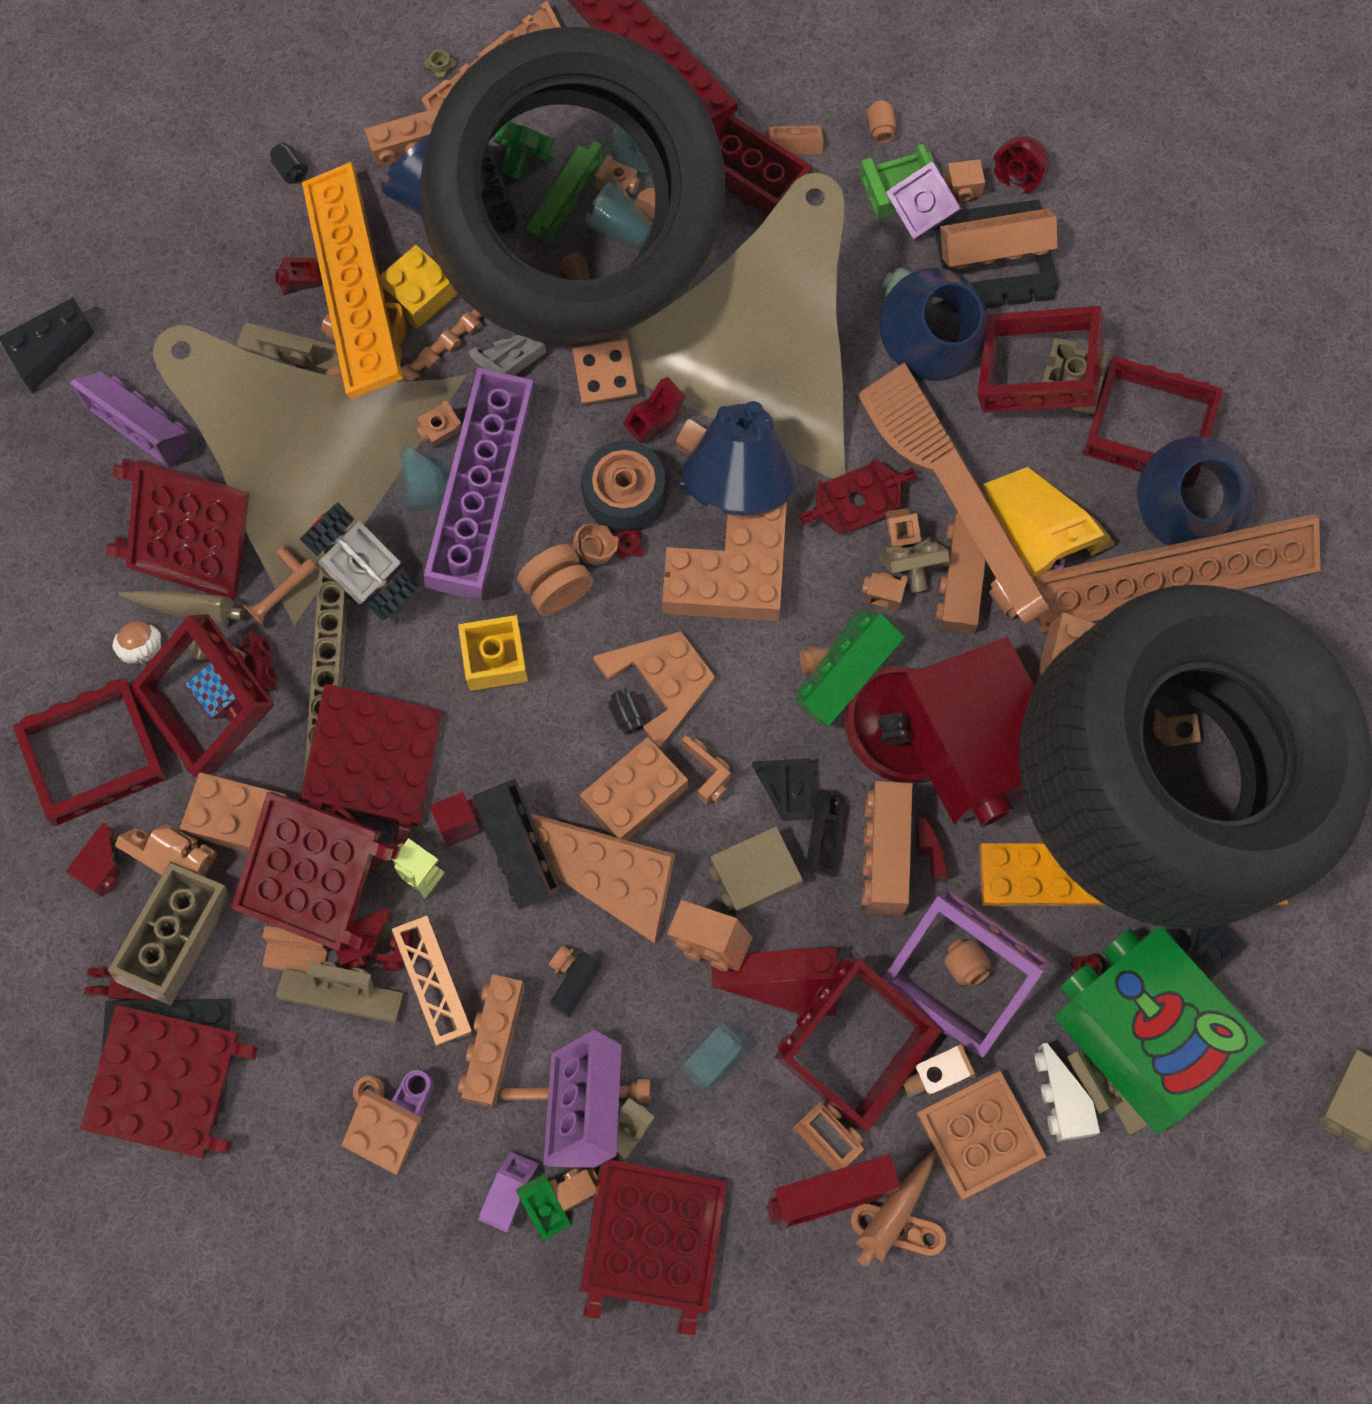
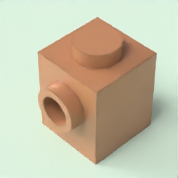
(965, 179)

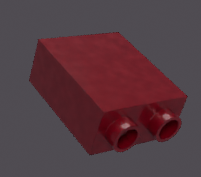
(968, 728)

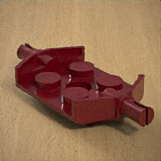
(873, 482)

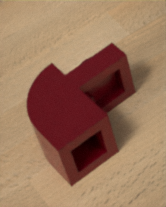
(655, 414)

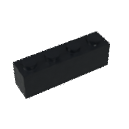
(516, 844)

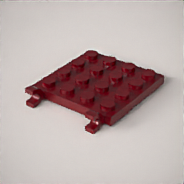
(183, 528)
(371, 757)
(308, 872)
(162, 1082)
(652, 1240)

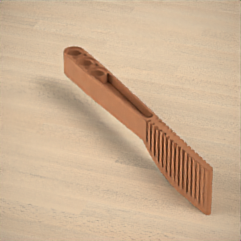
(917, 435)

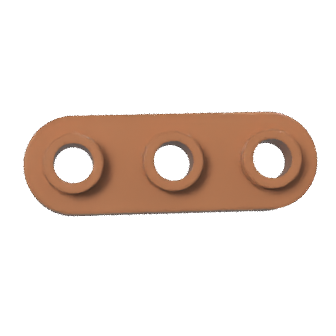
(912, 1232)

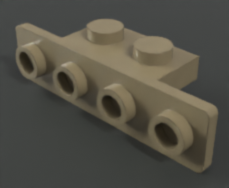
(288, 347)
(340, 991)
(1103, 1092)

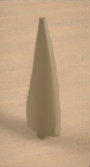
(188, 603)

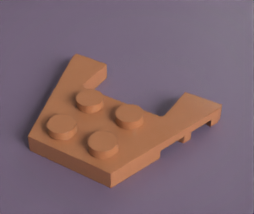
(672, 673)

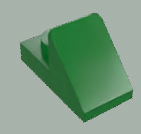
(543, 1207)

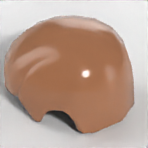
(594, 544)

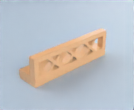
(442, 977)

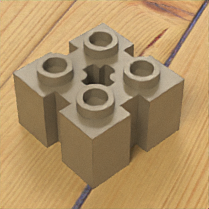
(1069, 363)

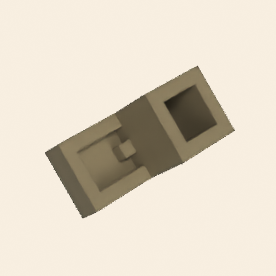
(632, 1126)

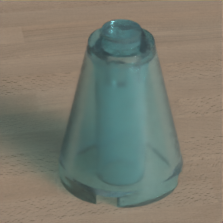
(618, 217)

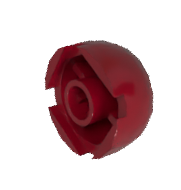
(1018, 158)

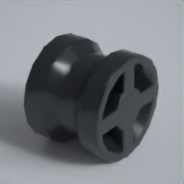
(894, 729)

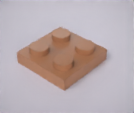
(381, 1131)

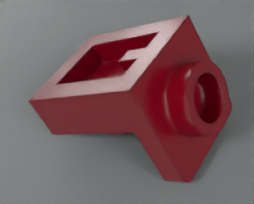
(297, 273)
(395, 961)

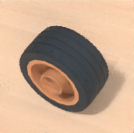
(624, 486)

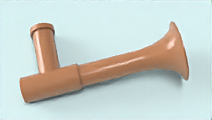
(300, 573)

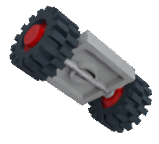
(359, 562)

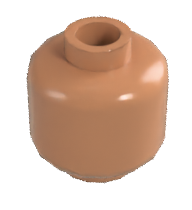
(967, 963)

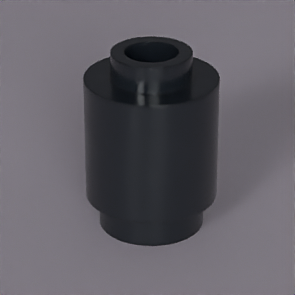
(288, 163)
(626, 711)

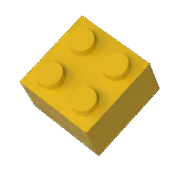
(417, 286)
(492, 653)

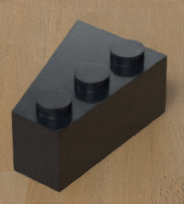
(46, 342)

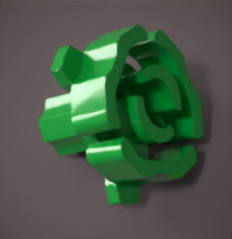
(521, 145)

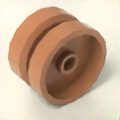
(555, 579)

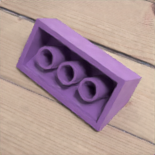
(133, 417)
(583, 1102)

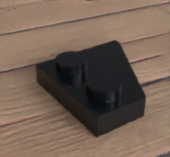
(787, 786)
(1213, 948)

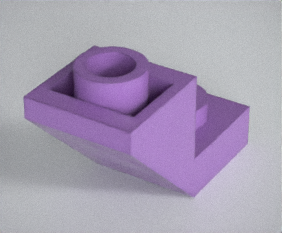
(502, 1200)

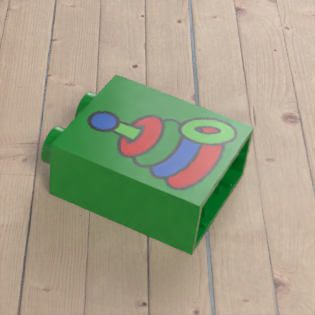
(1156, 1027)

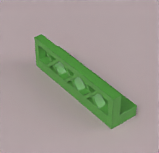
(565, 193)

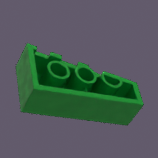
(847, 666)

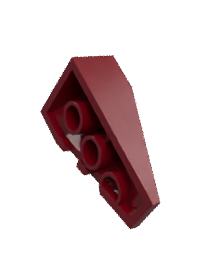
(781, 977)

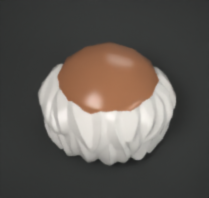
(137, 642)

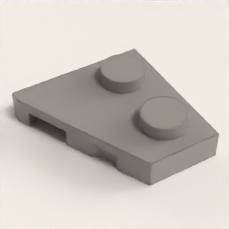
(509, 355)

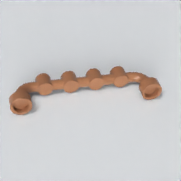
(447, 340)

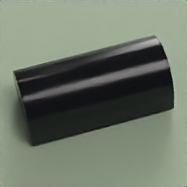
(575, 984)

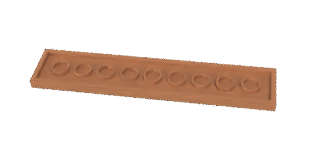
(1223, 560)

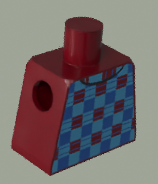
(213, 693)

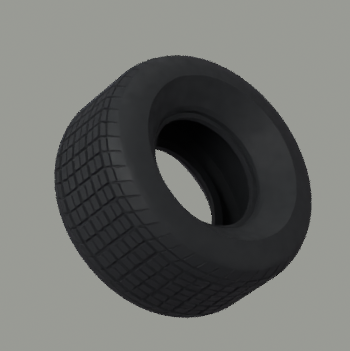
(1276, 700)

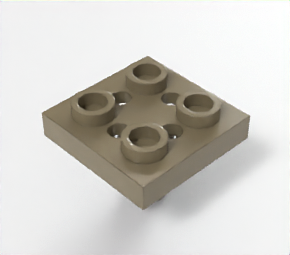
(913, 560)

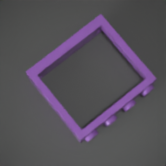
(993, 937)

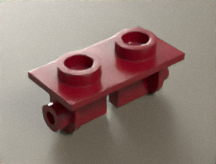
(258, 653)

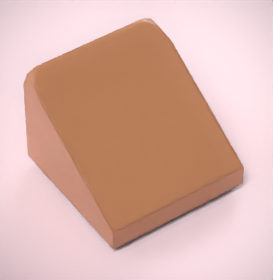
(689, 436)

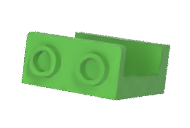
(884, 176)

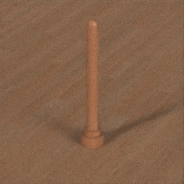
(638, 1091)

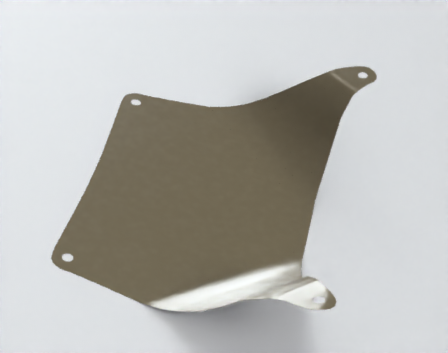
(742, 335)

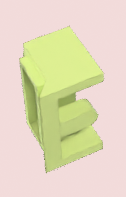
(417, 867)

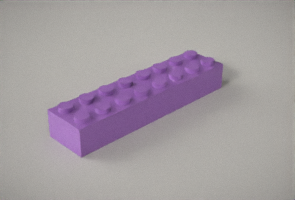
(478, 484)

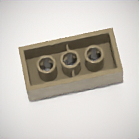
(163, 915)

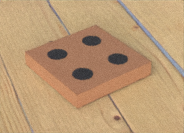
(604, 372)

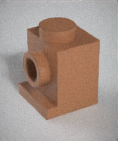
(621, 173)
(436, 435)
(903, 527)
(884, 590)
(576, 1188)

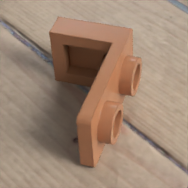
(714, 787)

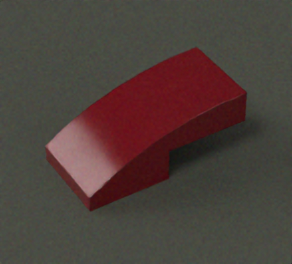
(928, 843)

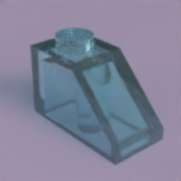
(421, 480)

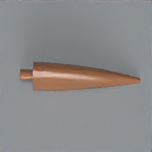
(894, 1213)

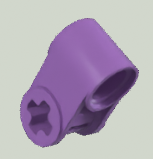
(407, 1099)

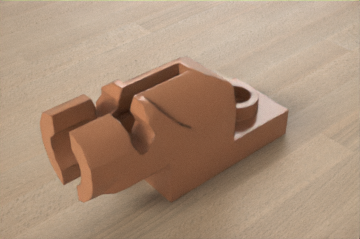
(165, 847)

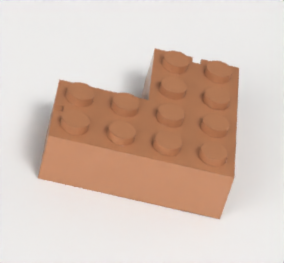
(731, 582)

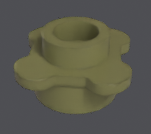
(436, 57)

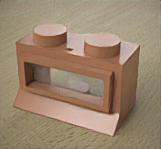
(829, 1137)

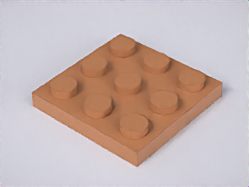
(980, 1135)

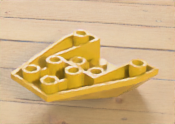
(1042, 520)

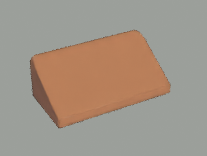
(798, 138)

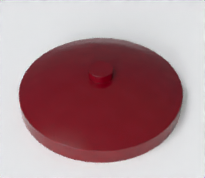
(861, 717)

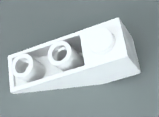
(1074, 1109)

